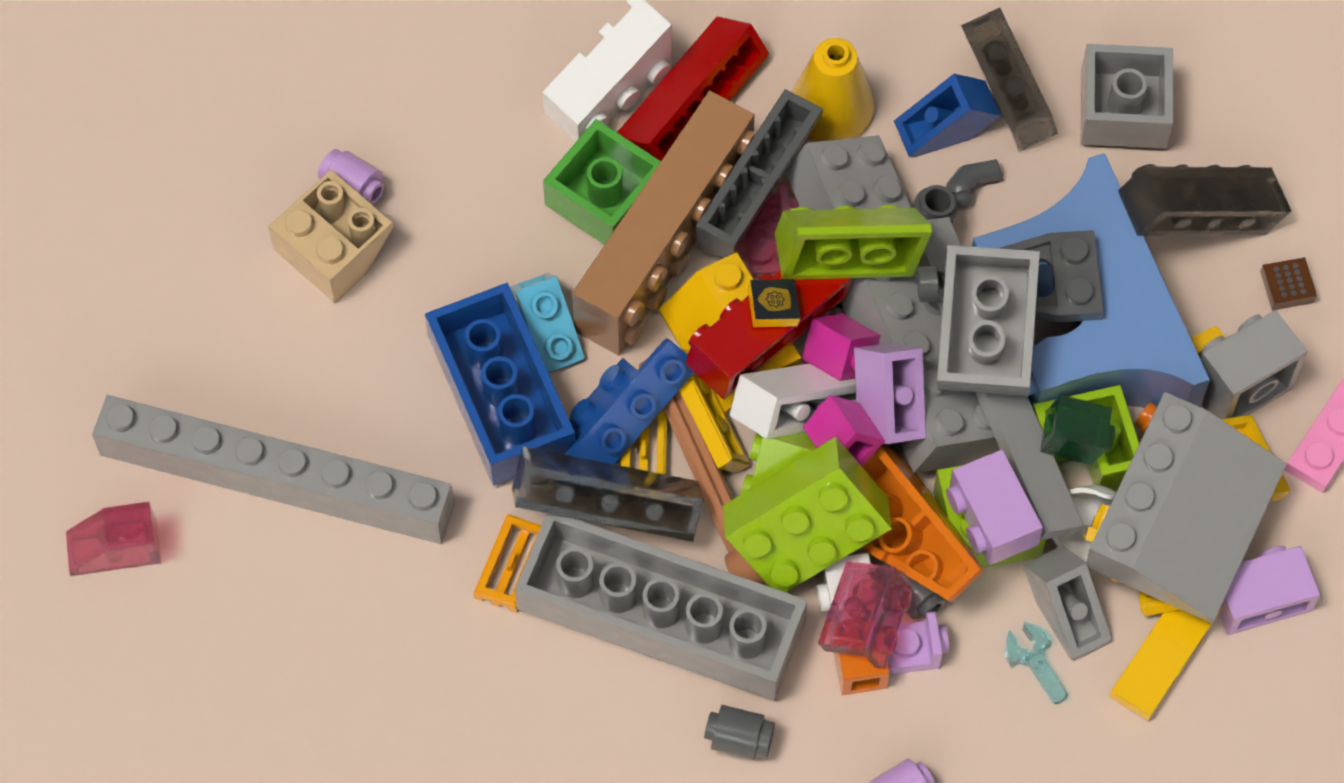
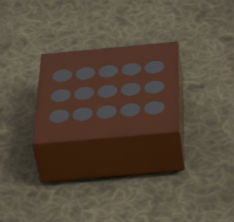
(1288, 283)

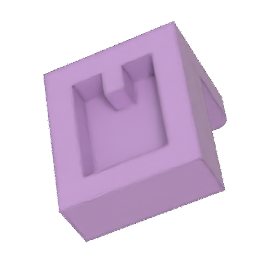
(919, 646)

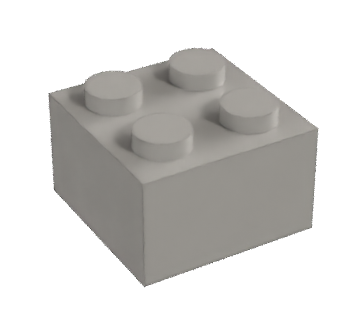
(1126, 96)
(1251, 366)

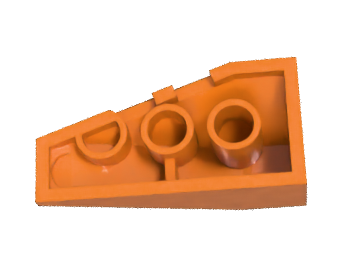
(921, 537)

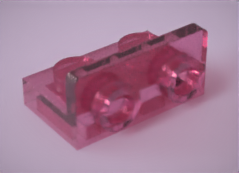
(759, 244)
(866, 612)

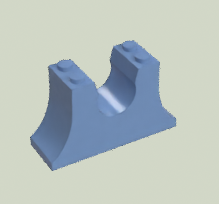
(1141, 331)

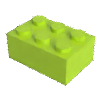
(807, 516)

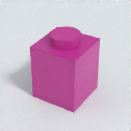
(833, 342)
(848, 423)

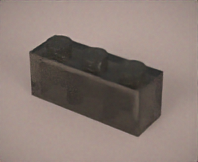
(1009, 79)

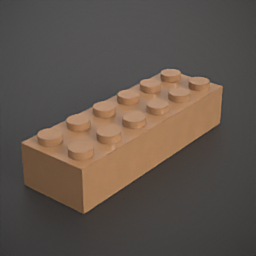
(660, 226)

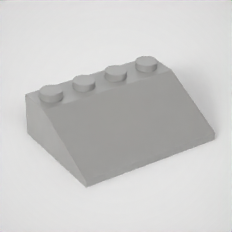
(1186, 509)

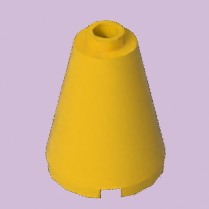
(840, 87)

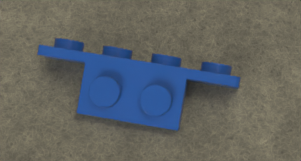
(626, 403)

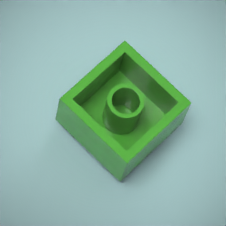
(598, 180)

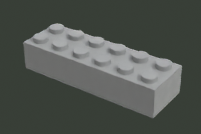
(661, 604)

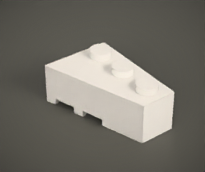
(613, 73)

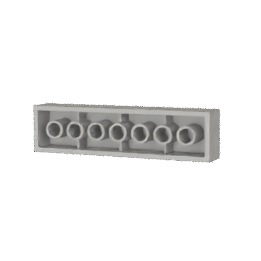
(862, 176)

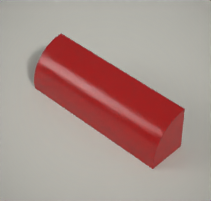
(715, 62)

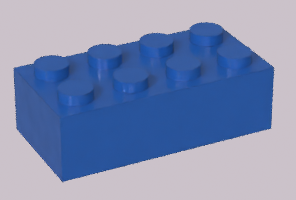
(498, 380)

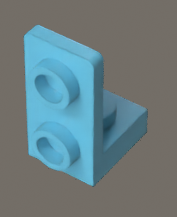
(548, 321)

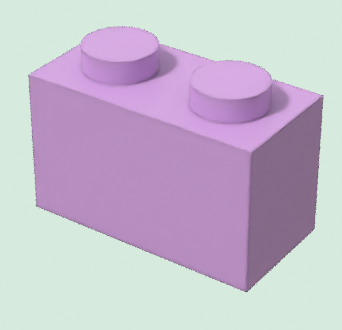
(892, 389)
(994, 508)
(1269, 590)

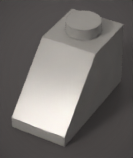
(1068, 601)

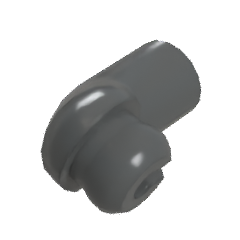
(968, 176)

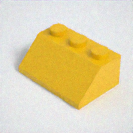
(702, 302)

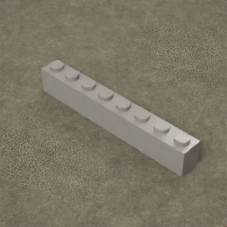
(274, 469)

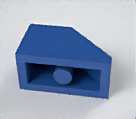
(947, 115)

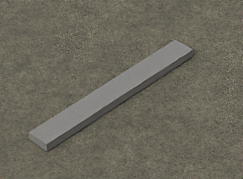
(1016, 427)

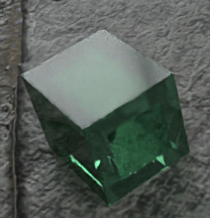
(1077, 430)

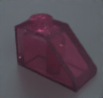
(114, 540)

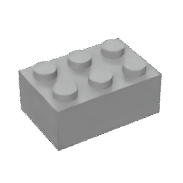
(988, 320)

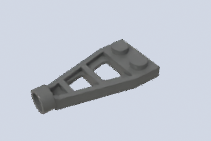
(1073, 270)

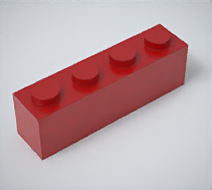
(736, 347)

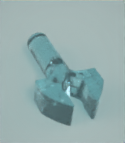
(1035, 660)

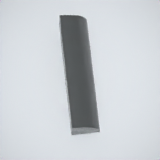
(756, 174)

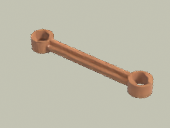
(709, 477)

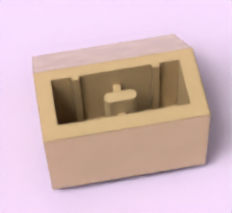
(330, 235)

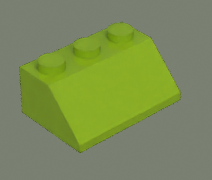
(851, 242)

